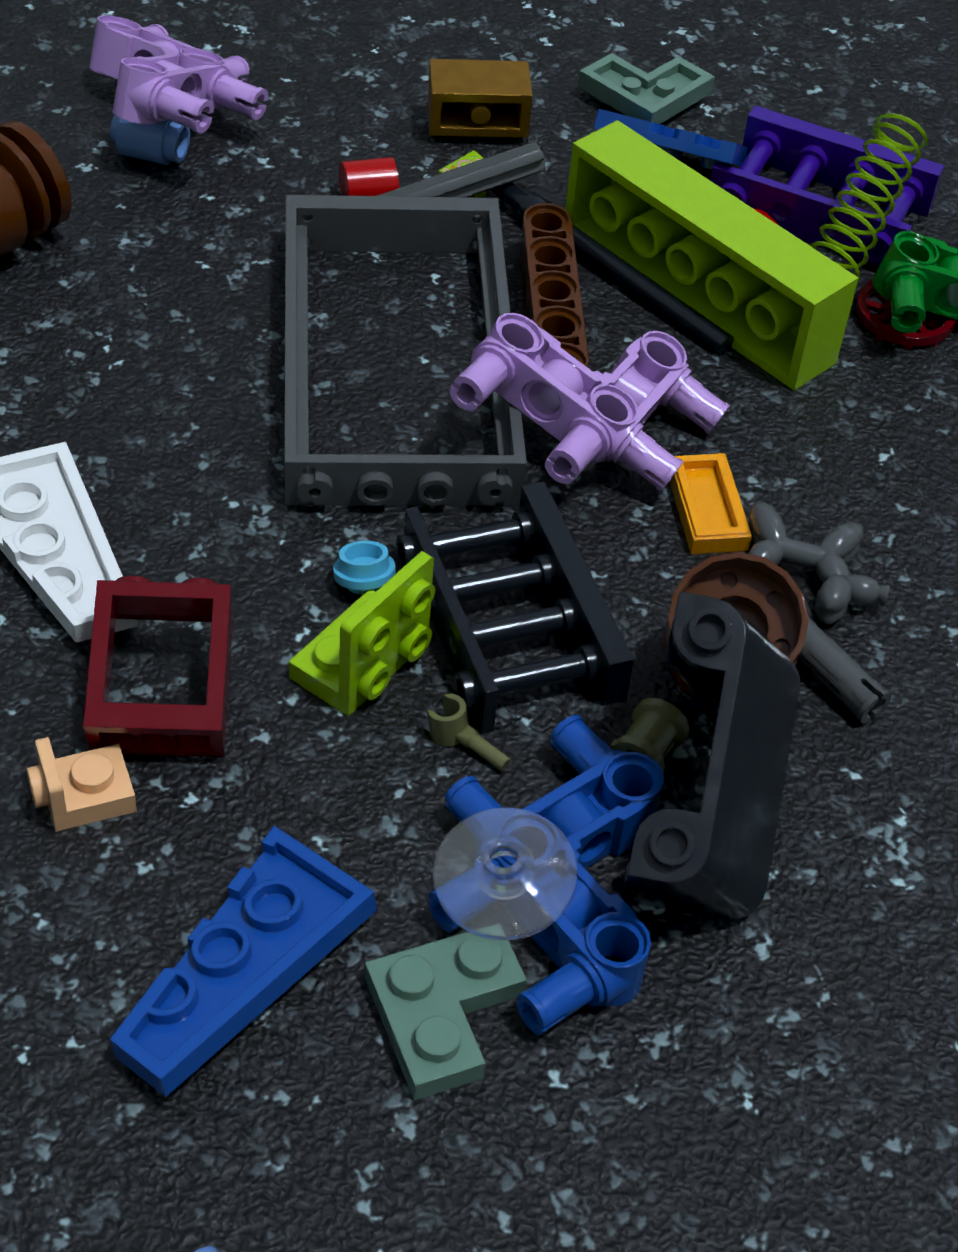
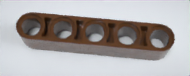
(552, 278)

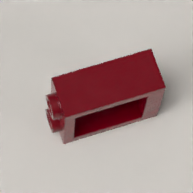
(149, 726)

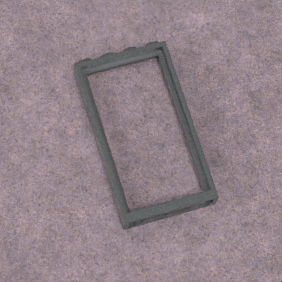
(394, 479)

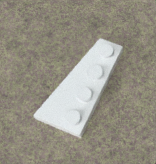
(55, 535)

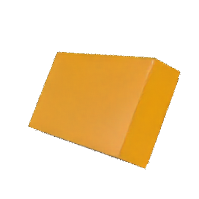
(710, 505)

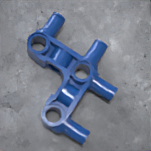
(599, 817)

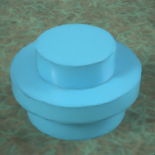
(363, 566)

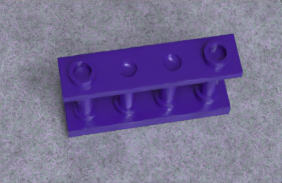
(824, 157)

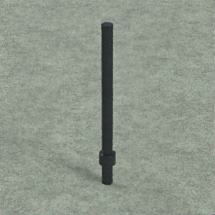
(628, 275)

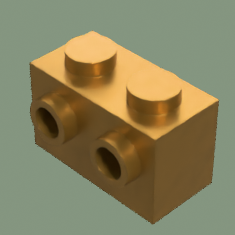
(479, 98)

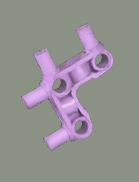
(169, 78)
(588, 411)

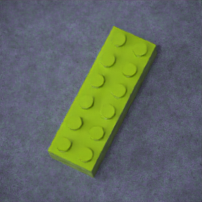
(712, 252)

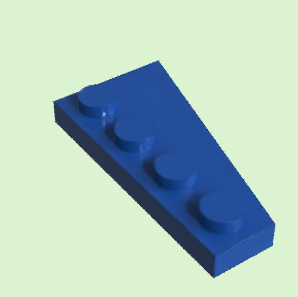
(254, 948)

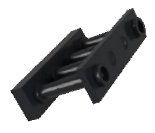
(555, 568)

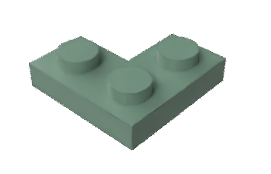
(646, 95)
(425, 1002)

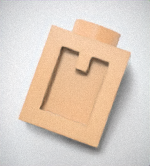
(81, 785)

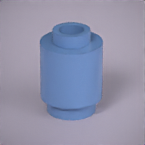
(154, 143)

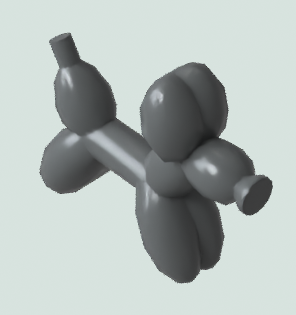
(828, 559)

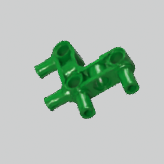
(917, 278)

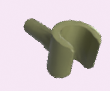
(455, 730)

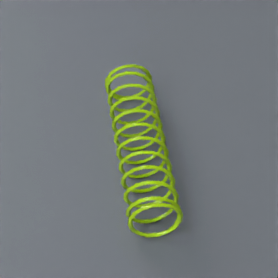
(897, 148)

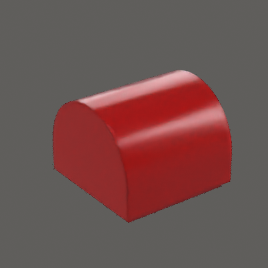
(368, 176)

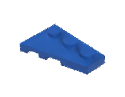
(678, 141)

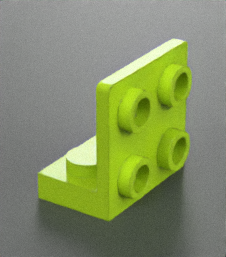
(370, 640)

